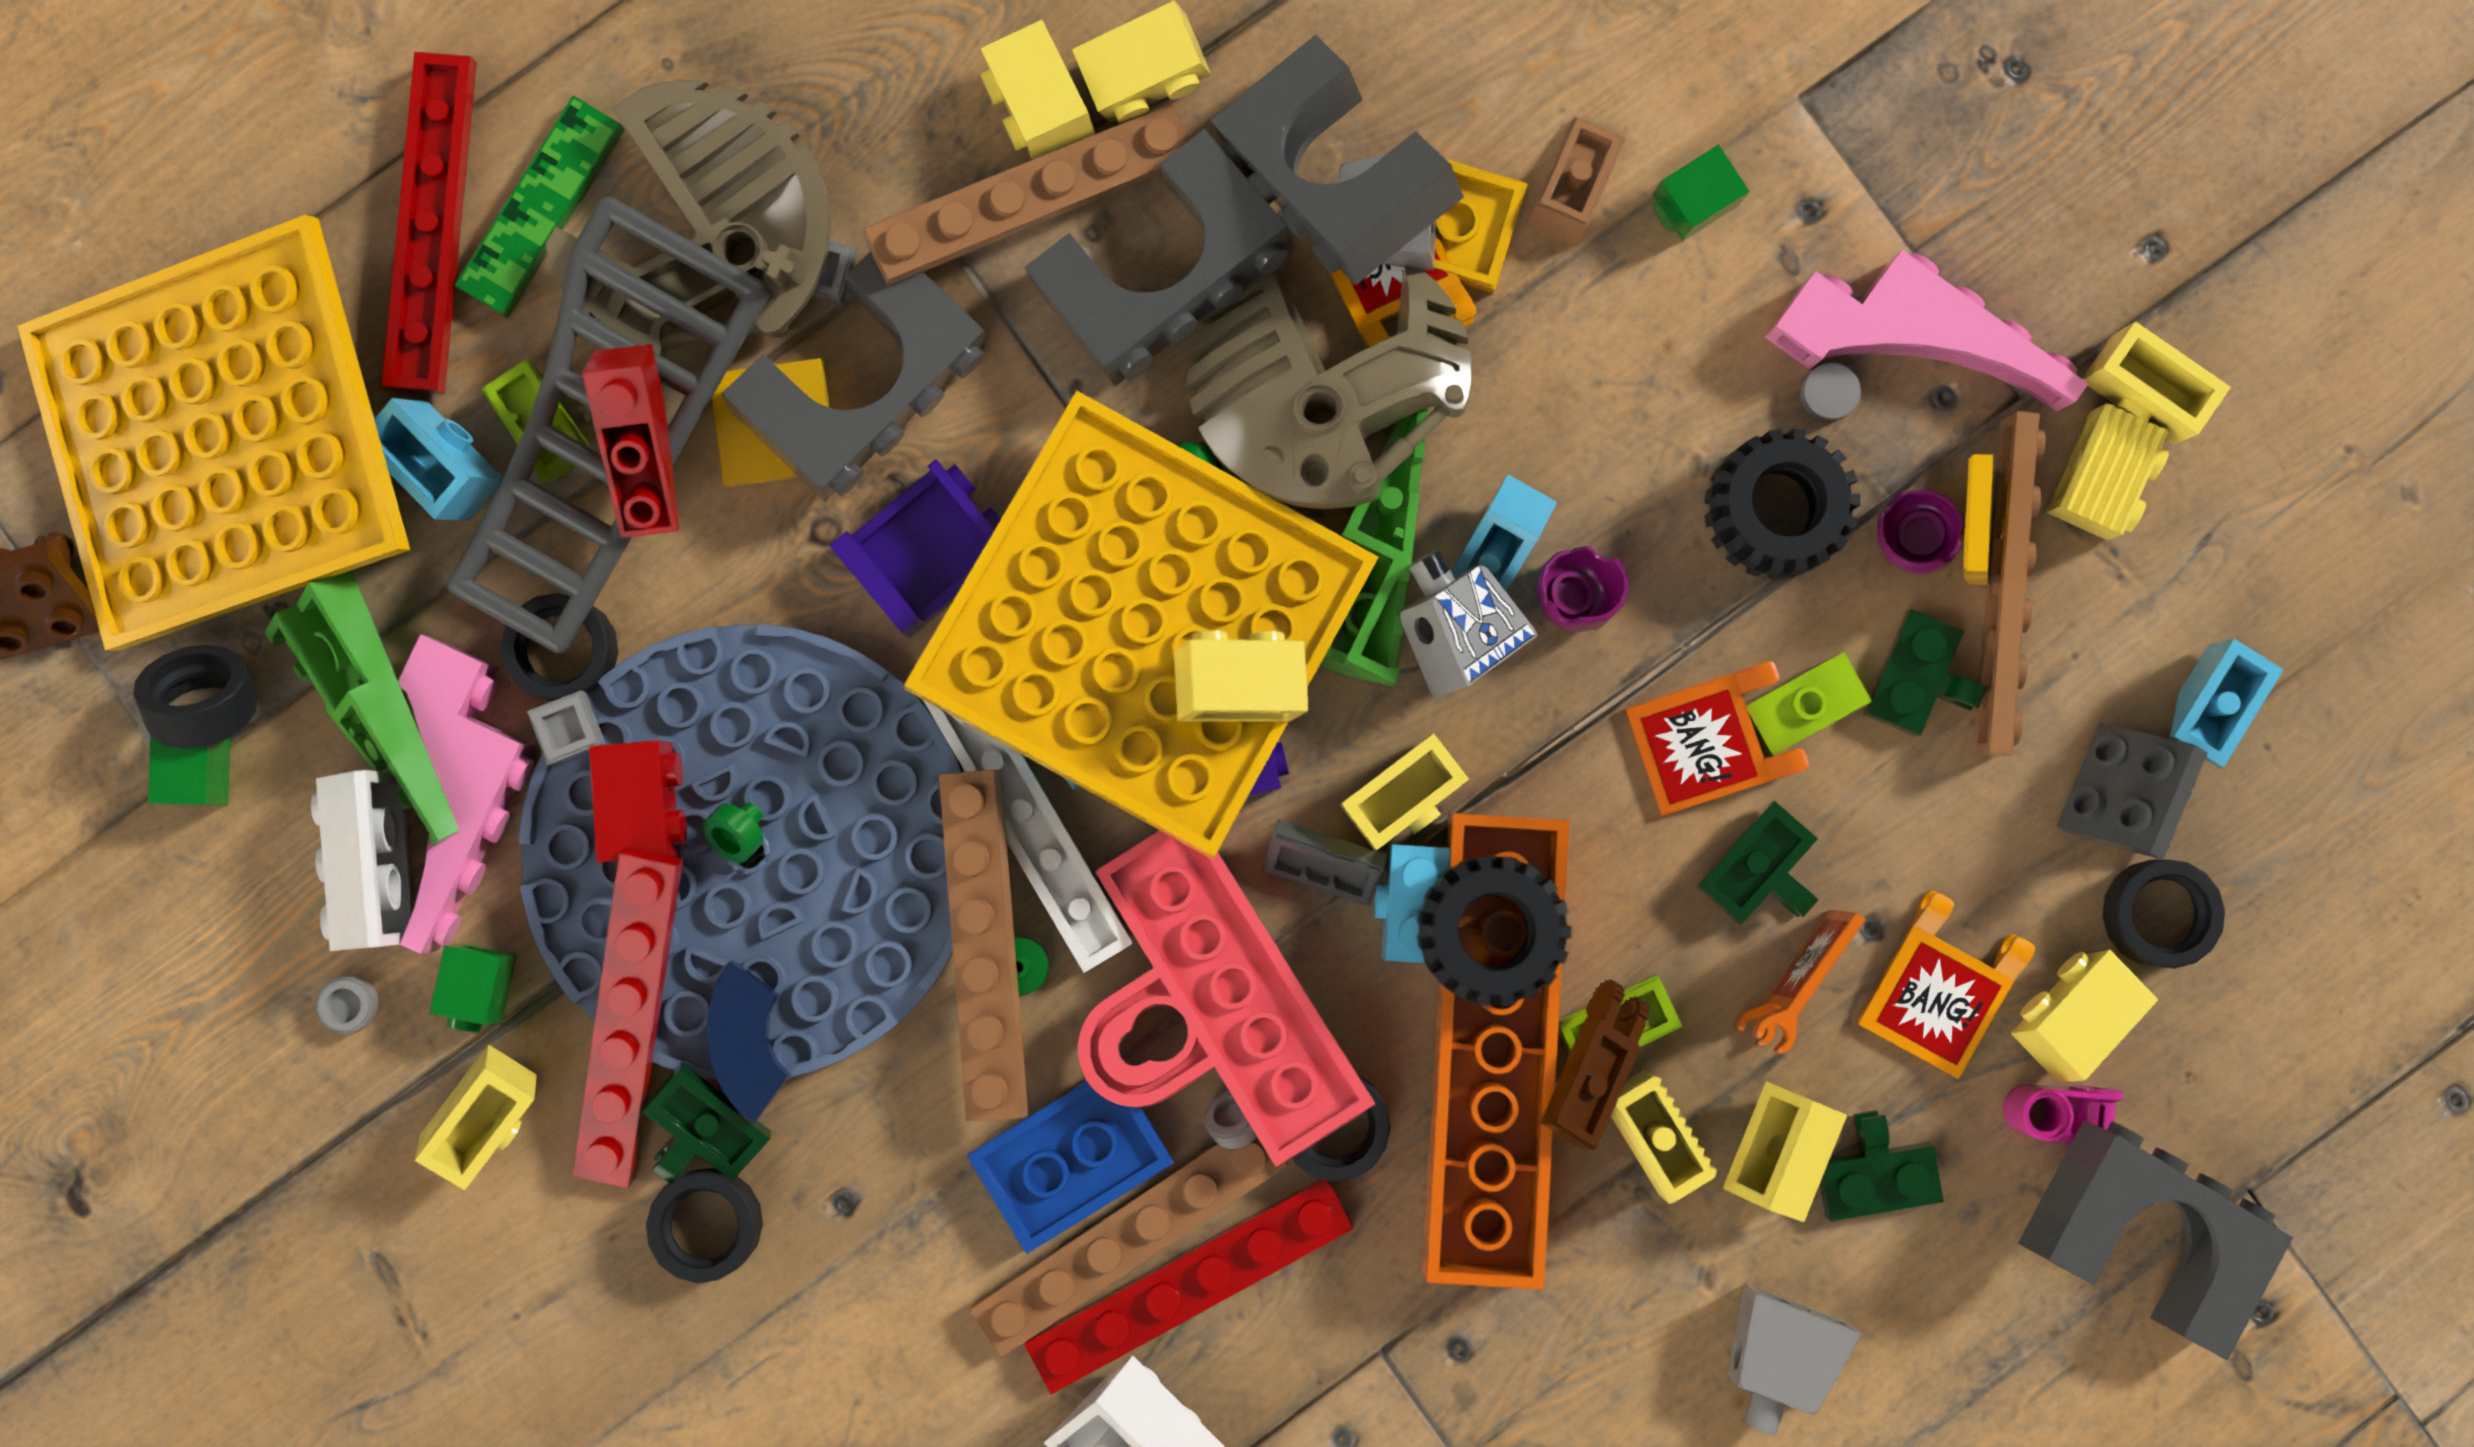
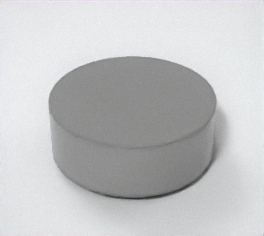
(1830, 392)
(347, 1004)
(1227, 1122)

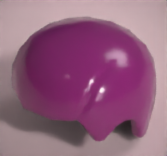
(1920, 531)
(1581, 589)

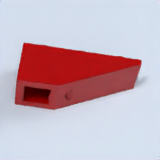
(633, 438)

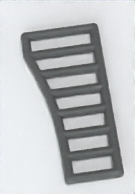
(559, 379)

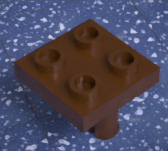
(42, 597)

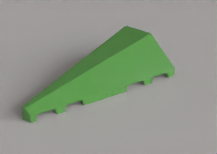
(1372, 631)
(352, 673)

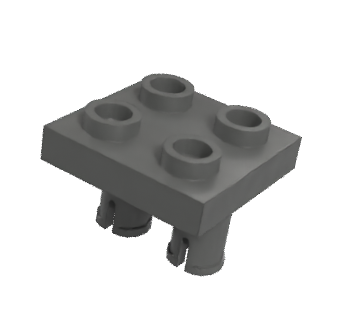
(2132, 790)

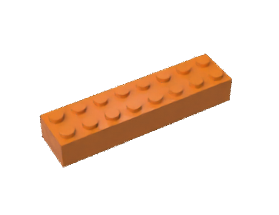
(1493, 1083)

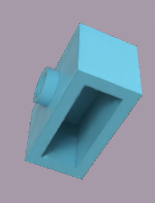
(434, 460)
(1398, 901)

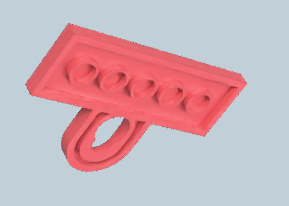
(1236, 998)

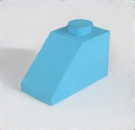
(1507, 531)
(2222, 698)

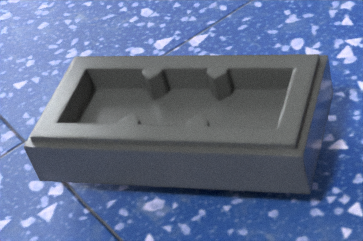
(1324, 862)

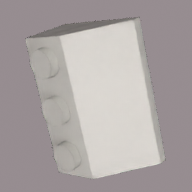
(363, 860)
(1131, 1411)

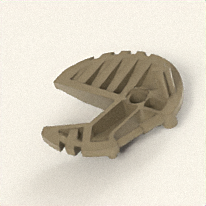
(735, 184)
(1265, 381)

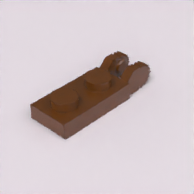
(1597, 1067)

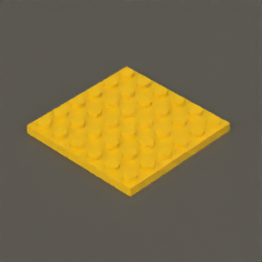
(213, 435)
(1095, 586)

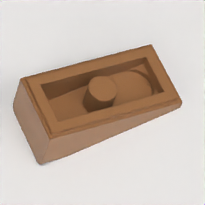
(1576, 182)

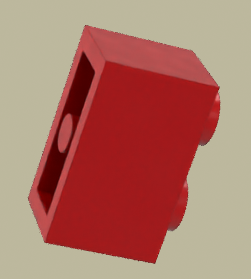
(636, 798)

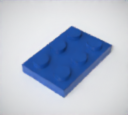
(1067, 1163)

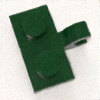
(1918, 675)
(1760, 866)
(701, 1124)
(1879, 1176)

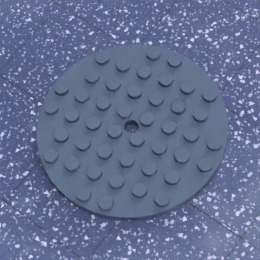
(854, 867)

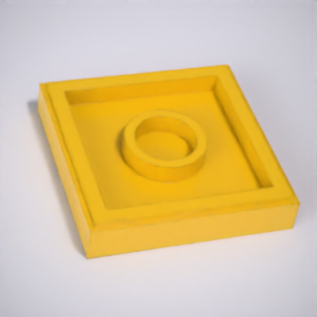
(1479, 226)
(741, 452)
(1978, 519)

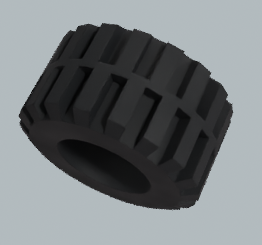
(1819, 477)
(1544, 938)

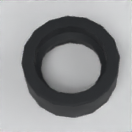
(521, 671)
(204, 721)
(2207, 921)
(1362, 1159)
(678, 1261)

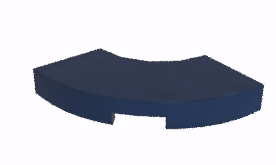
(741, 1041)

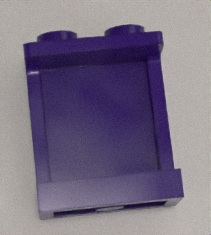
(919, 547)

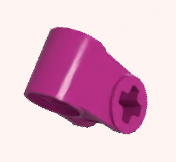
(2064, 1110)

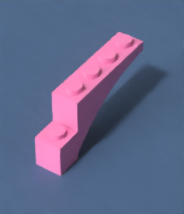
(1921, 316)
(476, 771)

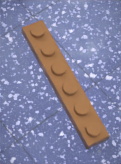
(1024, 195)
(2010, 562)
(983, 945)
(1120, 1242)

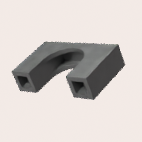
(1350, 221)
(1129, 327)
(833, 444)
(2226, 1249)

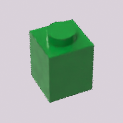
(1699, 193)
(189, 775)
(472, 986)

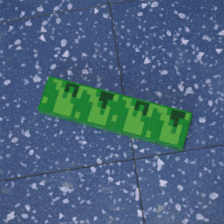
(538, 204)

